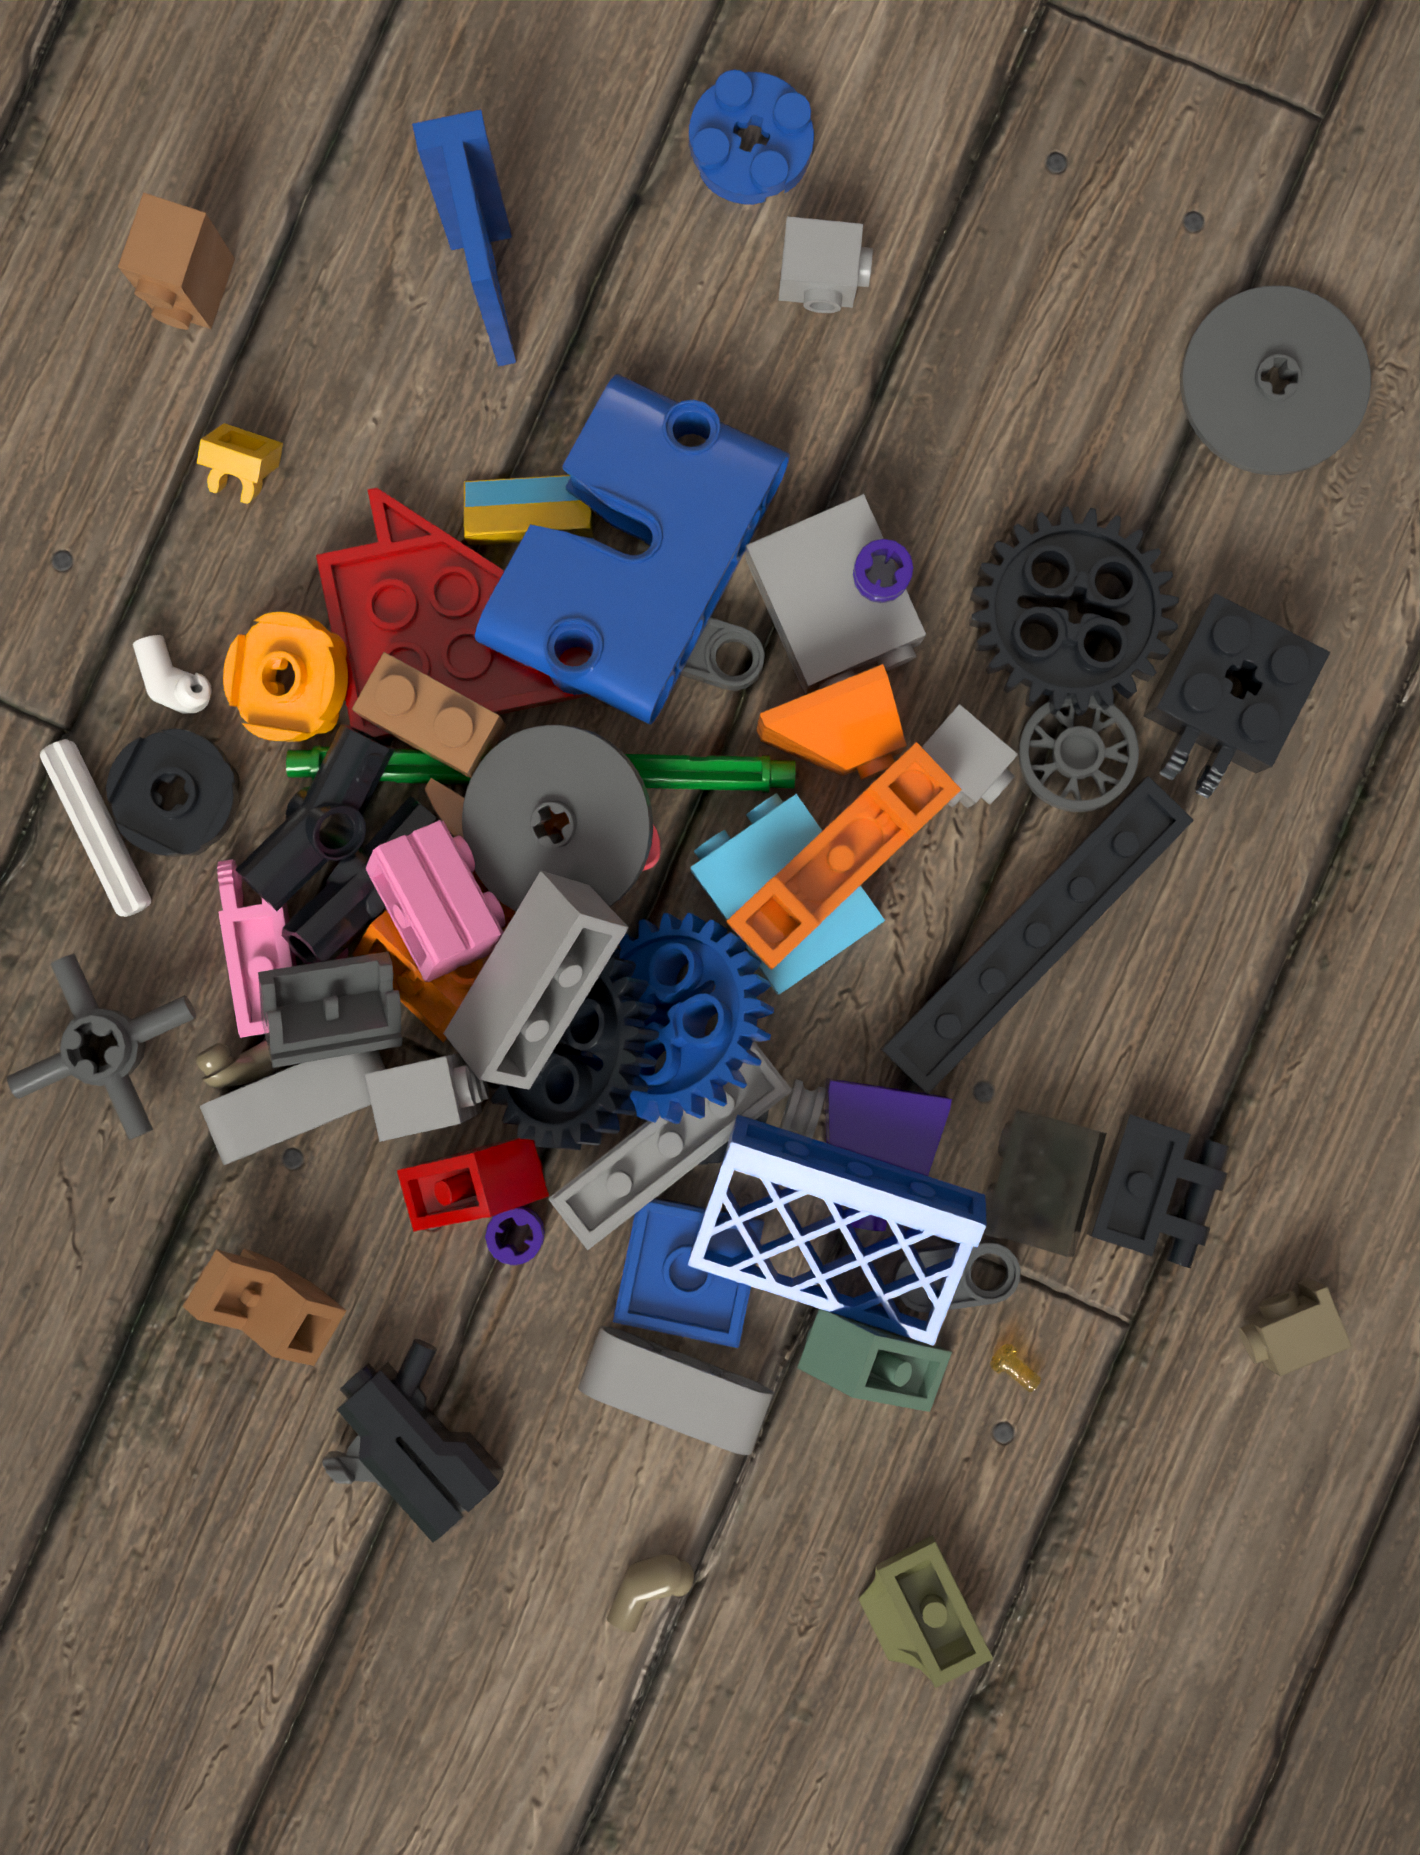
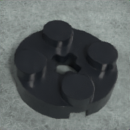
(139, 807)

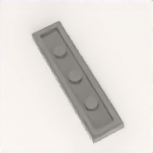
(660, 1156)

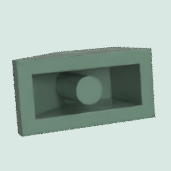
(873, 1362)

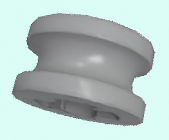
(803, 1109)

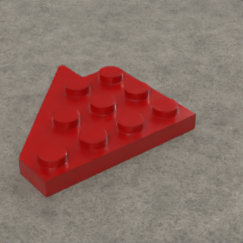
(421, 603)

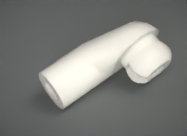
(169, 684)

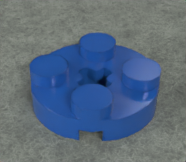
(742, 101)

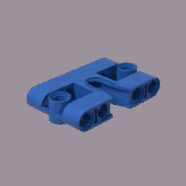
(646, 608)

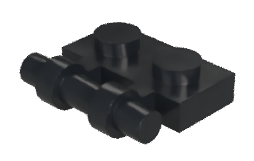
(1141, 1184)

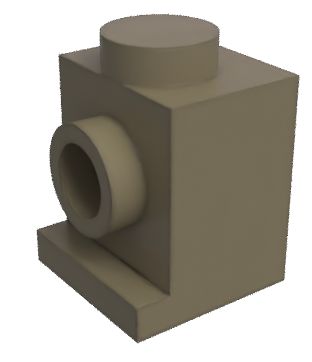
(1295, 1329)

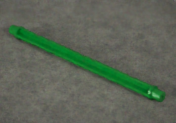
(656, 770)

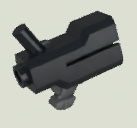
(409, 1448)

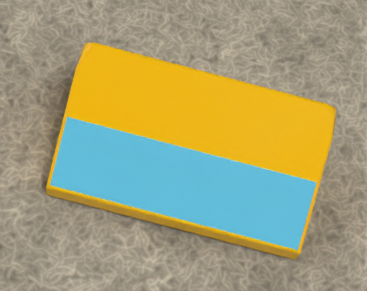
(505, 508)

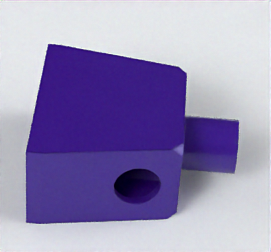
(886, 1126)

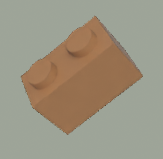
(176, 262)
(428, 715)

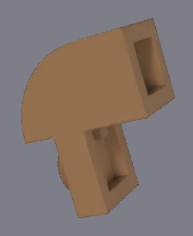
(267, 1303)

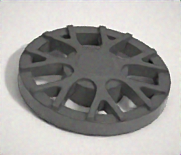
(1078, 756)

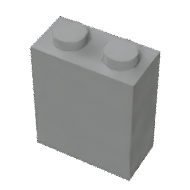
(814, 601)

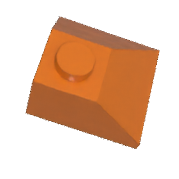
(840, 726)

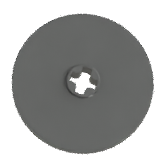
(1311, 349)
(570, 774)

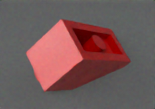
(473, 1184)

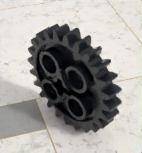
(1079, 555)
(576, 1093)

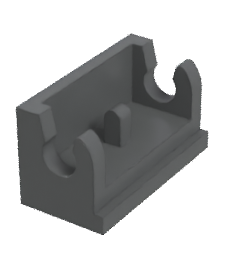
(330, 1009)

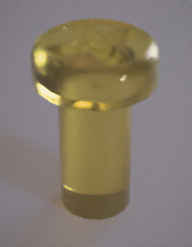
(1006, 1360)

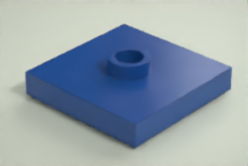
(668, 1295)

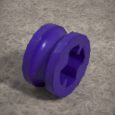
(900, 579)
(508, 1253)

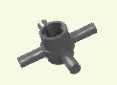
(80, 1059)

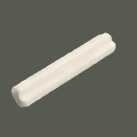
(95, 828)

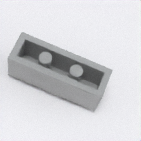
(535, 980)
(424, 1096)

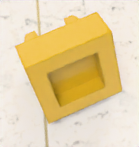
(241, 455)

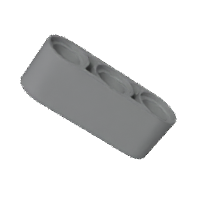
(289, 1103)
(675, 1390)

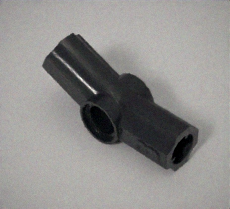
(340, 790)
(350, 898)

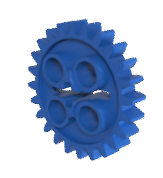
(695, 1063)

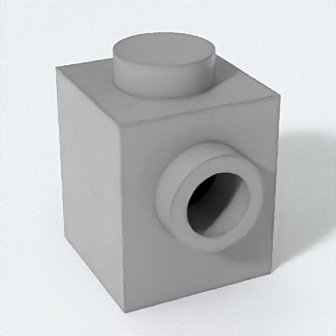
(823, 264)
(971, 757)

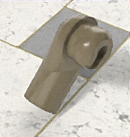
(225, 1071)
(646, 1582)

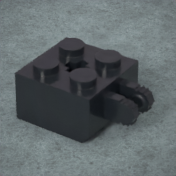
(1197, 700)

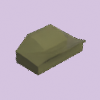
(924, 1615)

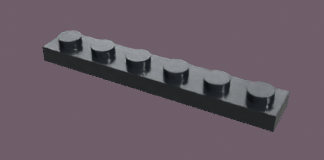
(1036, 934)

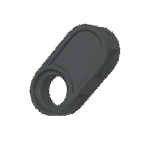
(702, 661)
(967, 1292)

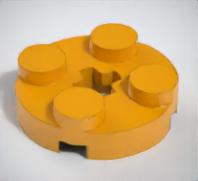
(319, 681)

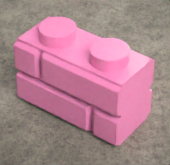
(436, 899)

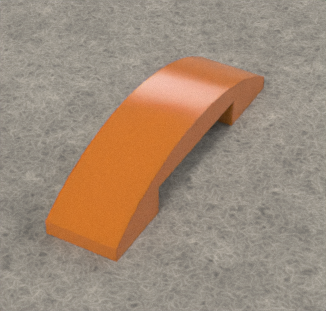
(843, 856)

